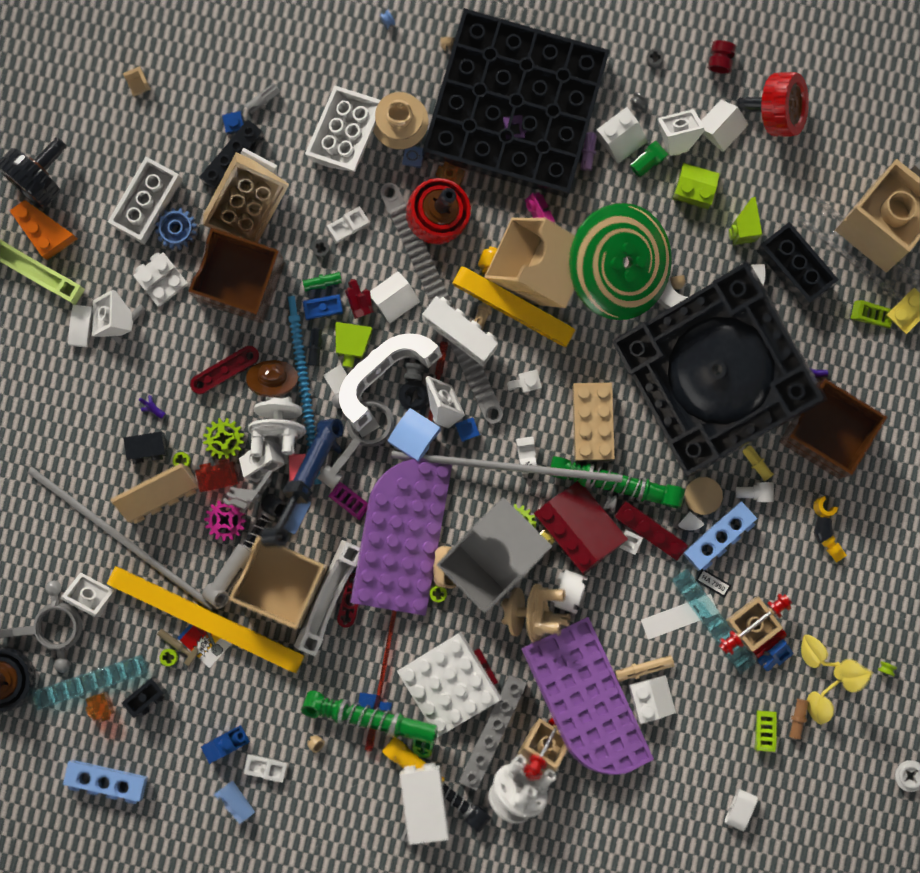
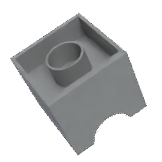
(494, 555)

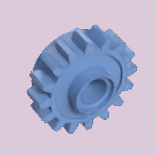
(181, 237)

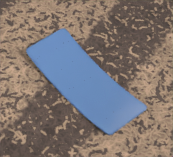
(296, 517)

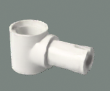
(761, 492)

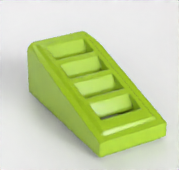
(860, 312)
(758, 738)

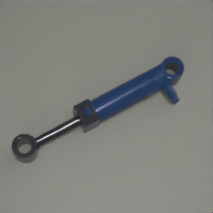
(299, 489)

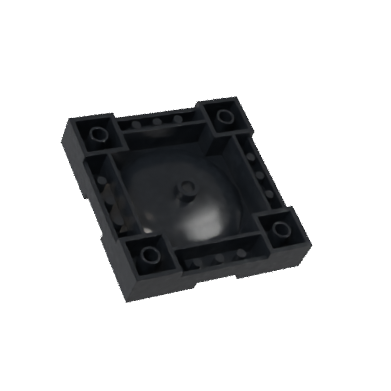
(760, 380)

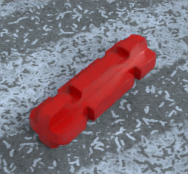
(769, 643)

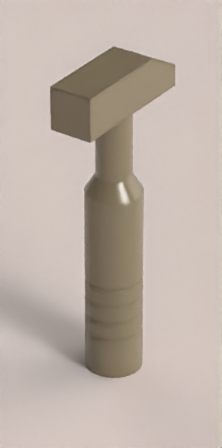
(178, 646)

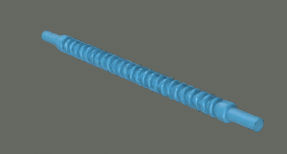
(294, 319)

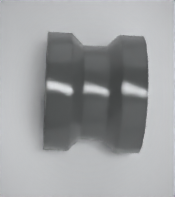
(414, 372)

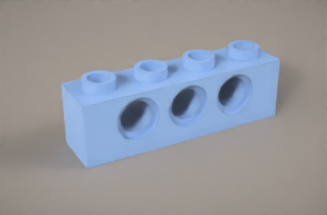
(739, 513)
(74, 781)

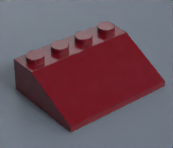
(580, 527)

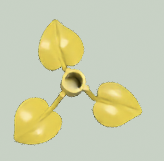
(849, 672)

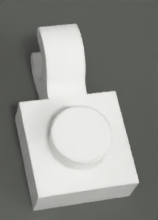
(527, 381)

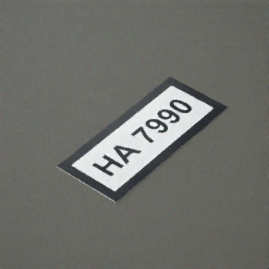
(713, 583)

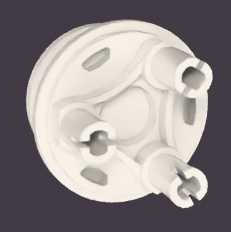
(275, 429)
(517, 797)

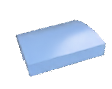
(414, 434)

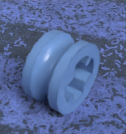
(387, 19)

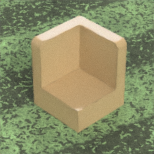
(137, 81)

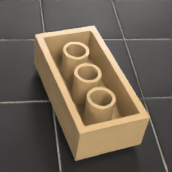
(593, 422)

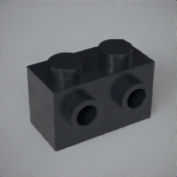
(145, 446)
(139, 702)

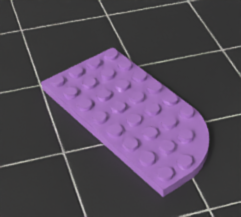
(401, 537)
(587, 700)

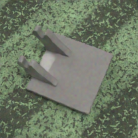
(247, 498)

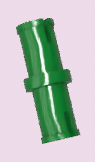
(322, 281)

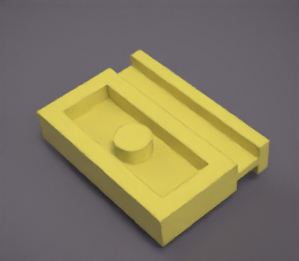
(906, 311)

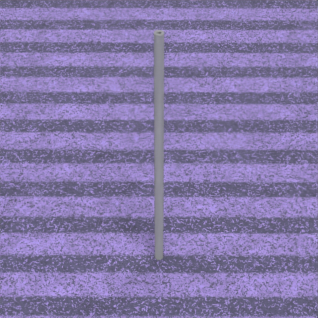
(514, 467)
(119, 537)

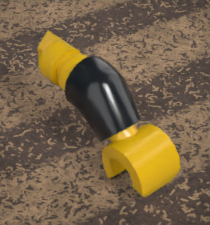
(823, 529)

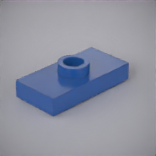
(322, 307)

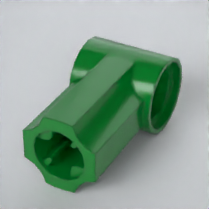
(652, 156)

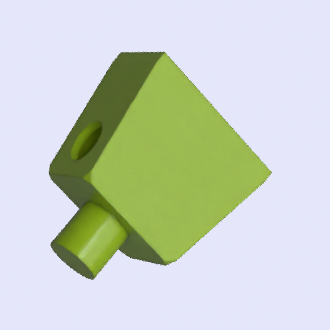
(351, 342)

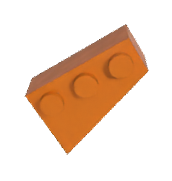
(42, 231)

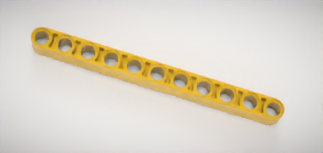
(205, 619)

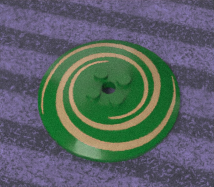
(598, 259)

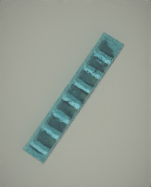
(711, 617)
(90, 682)

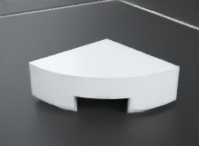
(690, 522)

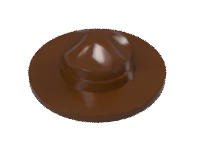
(272, 378)

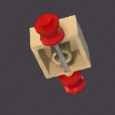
(754, 624)
(542, 749)

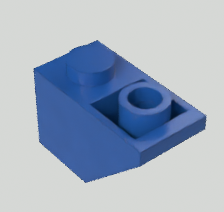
(225, 744)

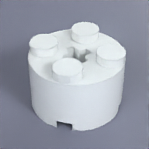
(574, 590)

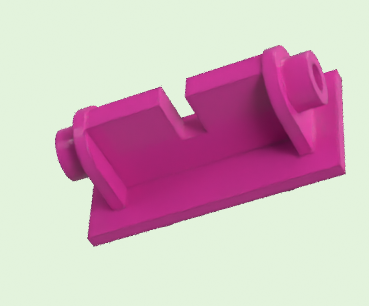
(535, 204)

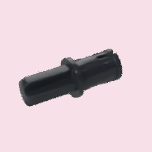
(315, 347)

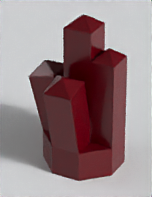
(359, 301)

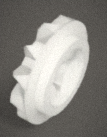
(900, 776)

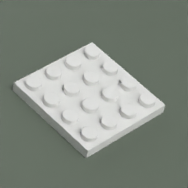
(449, 684)

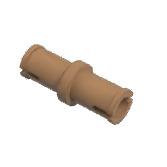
(799, 718)

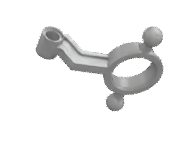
(331, 475)
(62, 664)

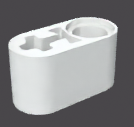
(741, 809)

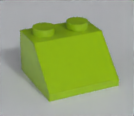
(696, 186)
(747, 225)

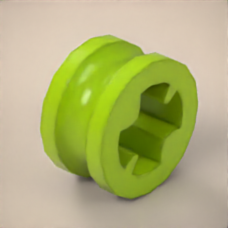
(184, 455)
(434, 597)
(165, 662)
(887, 668)

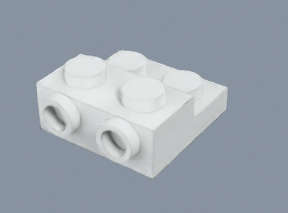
(160, 278)

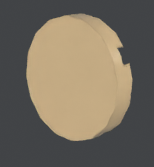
(703, 495)

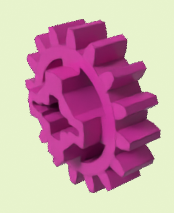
(215, 528)

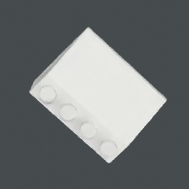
(343, 130)

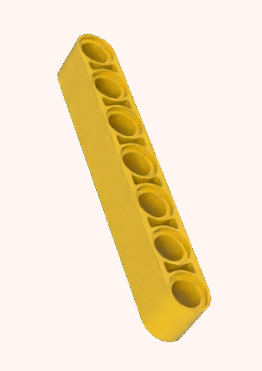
(513, 306)

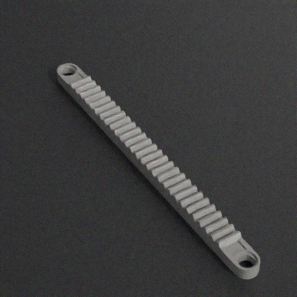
(434, 287)

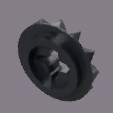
(410, 387)

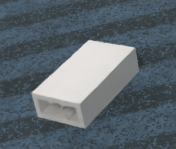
(424, 804)

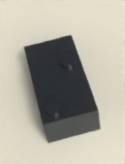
(797, 265)

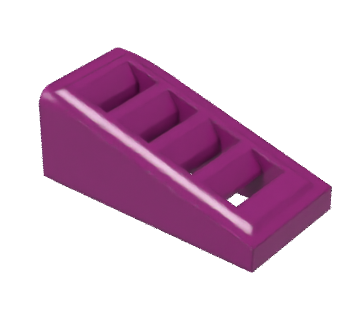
(337, 489)

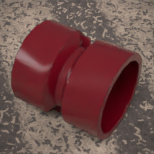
(721, 61)

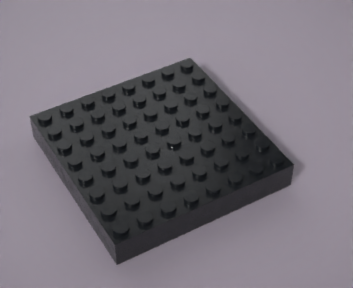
(515, 71)

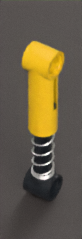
(403, 756)

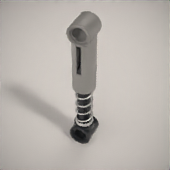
(218, 591)

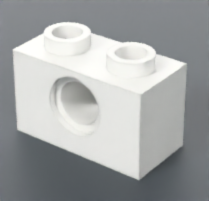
(257, 467)

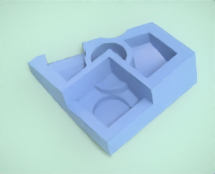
(235, 802)

